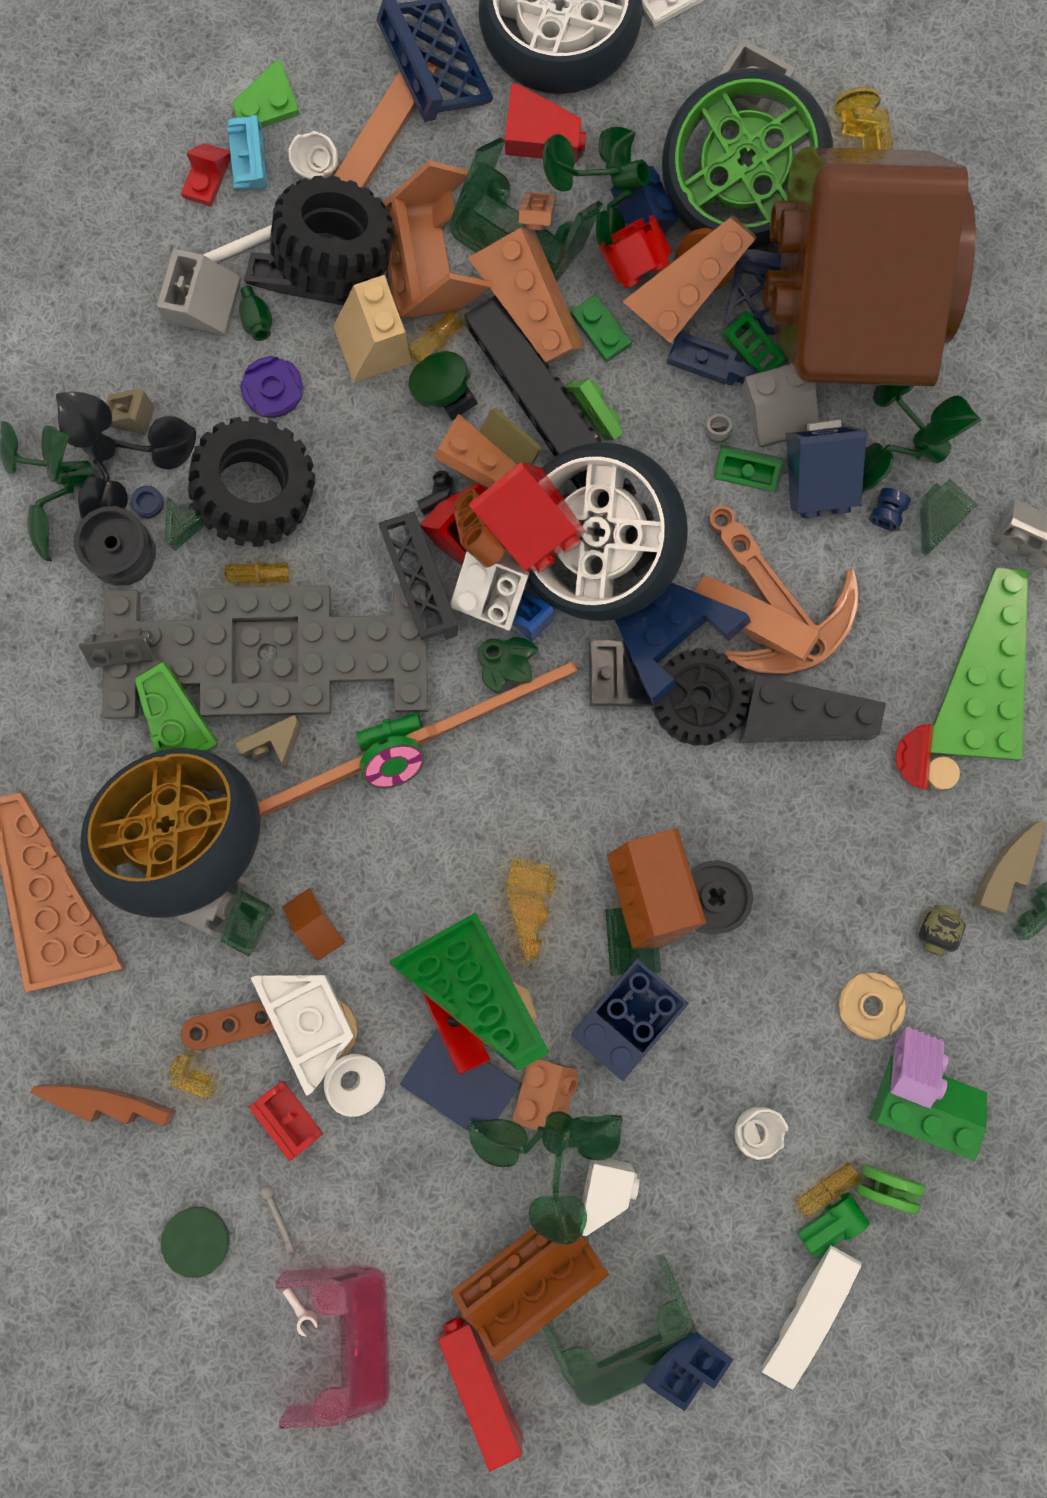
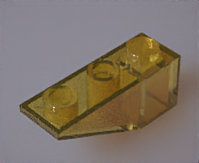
(526, 894)

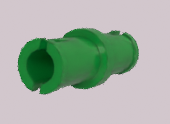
(388, 728)

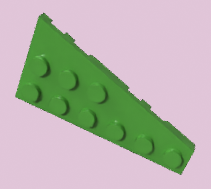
(986, 692)

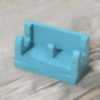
(247, 153)

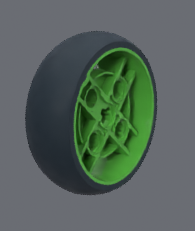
(714, 105)

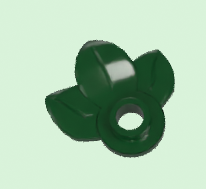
(509, 664)

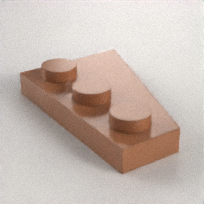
(473, 454)

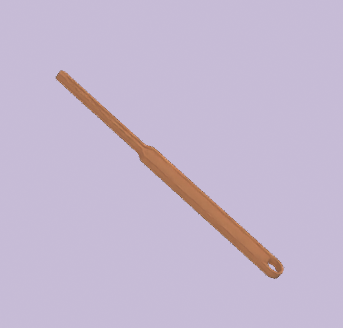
(422, 736)

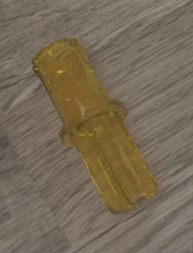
(435, 336)
(258, 572)
(828, 1189)

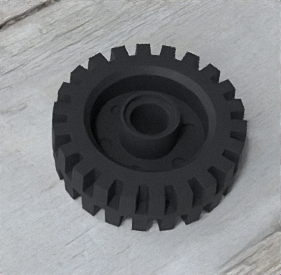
(725, 692)

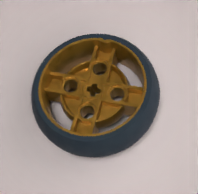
(170, 832)

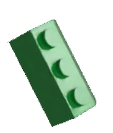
(951, 1123)

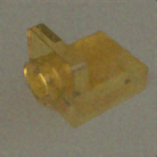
(196, 1083)

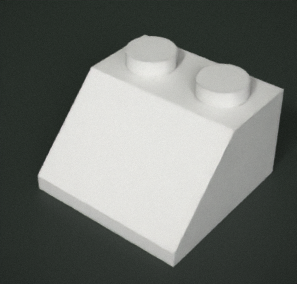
(608, 1191)

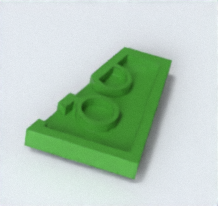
(170, 712)

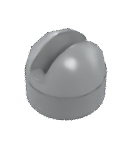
(718, 423)

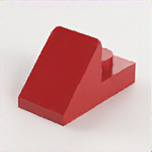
(206, 173)

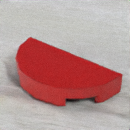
(914, 756)

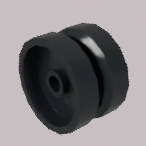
(114, 546)
(733, 894)

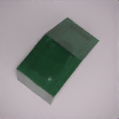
(942, 513)

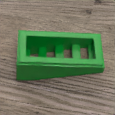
(761, 337)

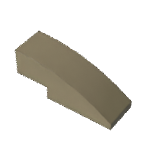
(1009, 869)

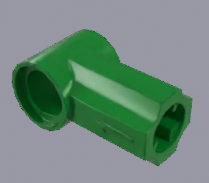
(837, 1223)

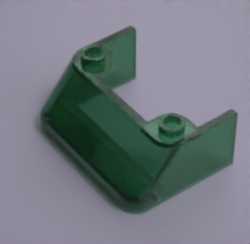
(485, 217)
(625, 1370)

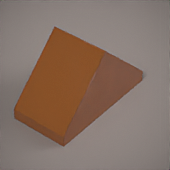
(312, 925)

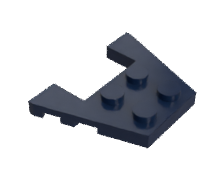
(668, 622)

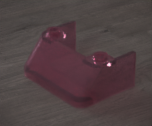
(361, 1301)

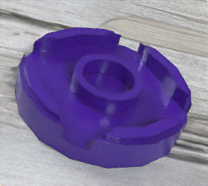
(274, 396)

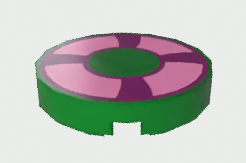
(392, 762)

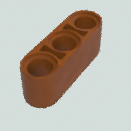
(474, 533)

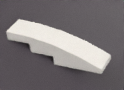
(812, 1317)

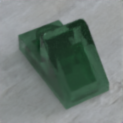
(180, 526)
(246, 923)

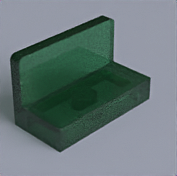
(620, 947)

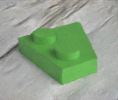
(594, 409)

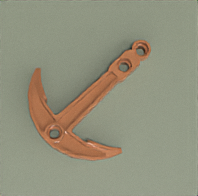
(773, 592)

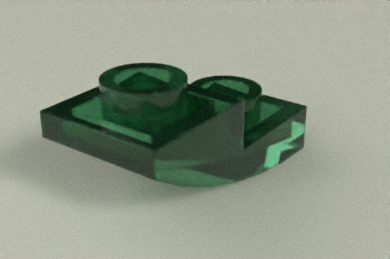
(1031, 921)

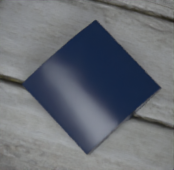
(686, 1368)

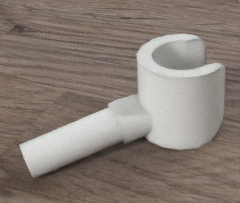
(301, 1312)

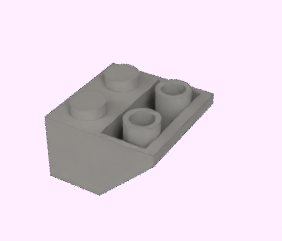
(198, 293)
(1023, 532)

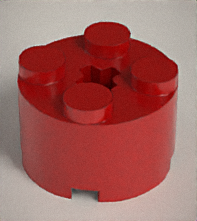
(636, 251)

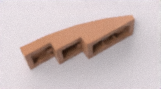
(768, 624)

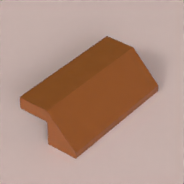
(526, 1289)

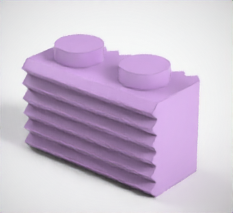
(919, 1068)

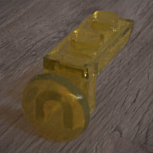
(862, 117)

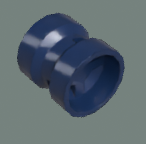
(890, 509)

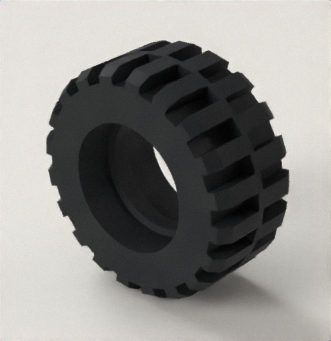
(335, 209)
(258, 444)

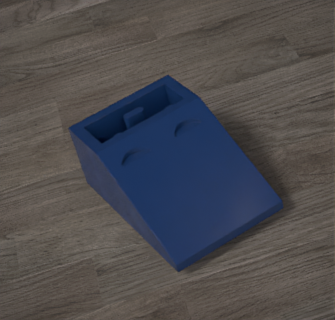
(629, 1019)

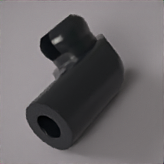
(441, 490)

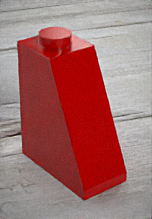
(534, 120)

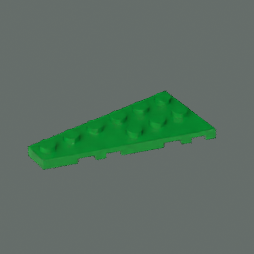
(472, 985)

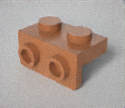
(544, 1090)

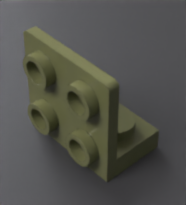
(508, 439)

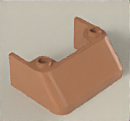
(418, 253)

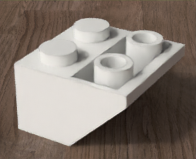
(491, 591)

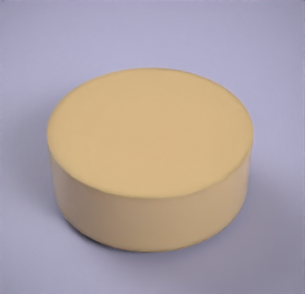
(943, 773)

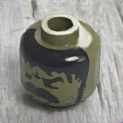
(940, 930)

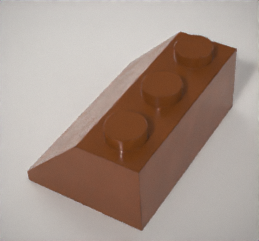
(656, 889)

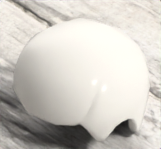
(313, 148)
(748, 1138)

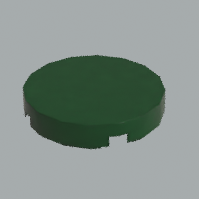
(439, 379)
(195, 1242)

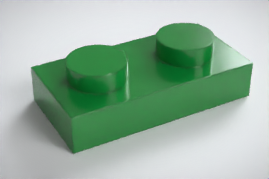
(601, 328)

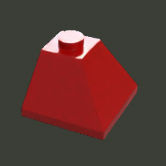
(442, 526)

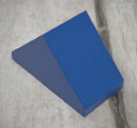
(532, 615)

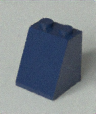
(825, 470)

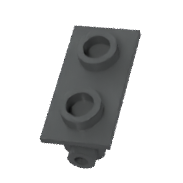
(110, 650)

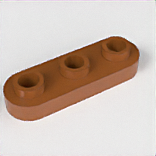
(214, 1026)

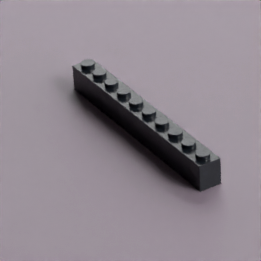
(540, 396)

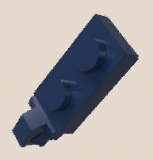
(708, 360)

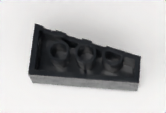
(807, 714)

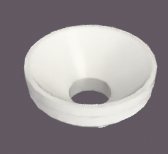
(363, 1095)

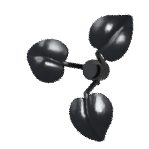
(87, 416)

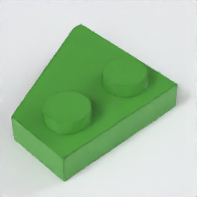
(268, 97)

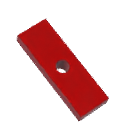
(462, 1046)

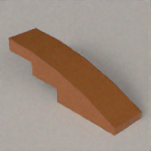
(92, 1101)

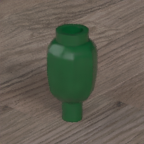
(254, 315)

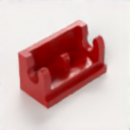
(286, 1120)

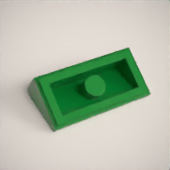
(748, 468)

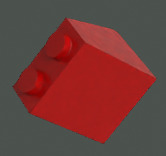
(529, 517)

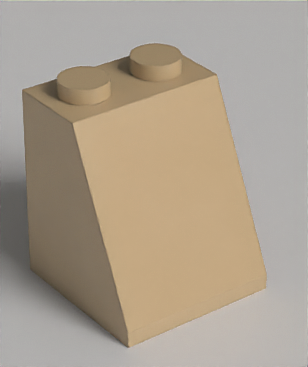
(371, 331)

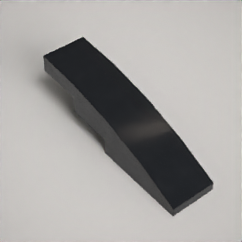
(264, 274)

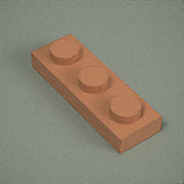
(537, 210)

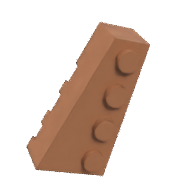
(686, 283)

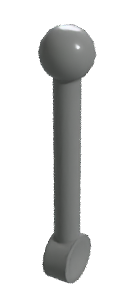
(267, 1194)

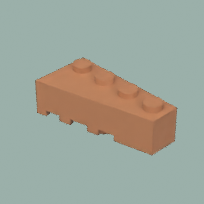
(529, 293)

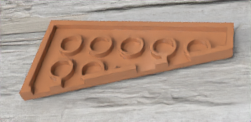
(50, 918)

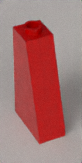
(481, 1393)

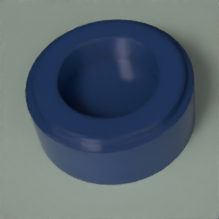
(147, 501)

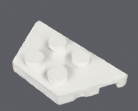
(307, 1023)

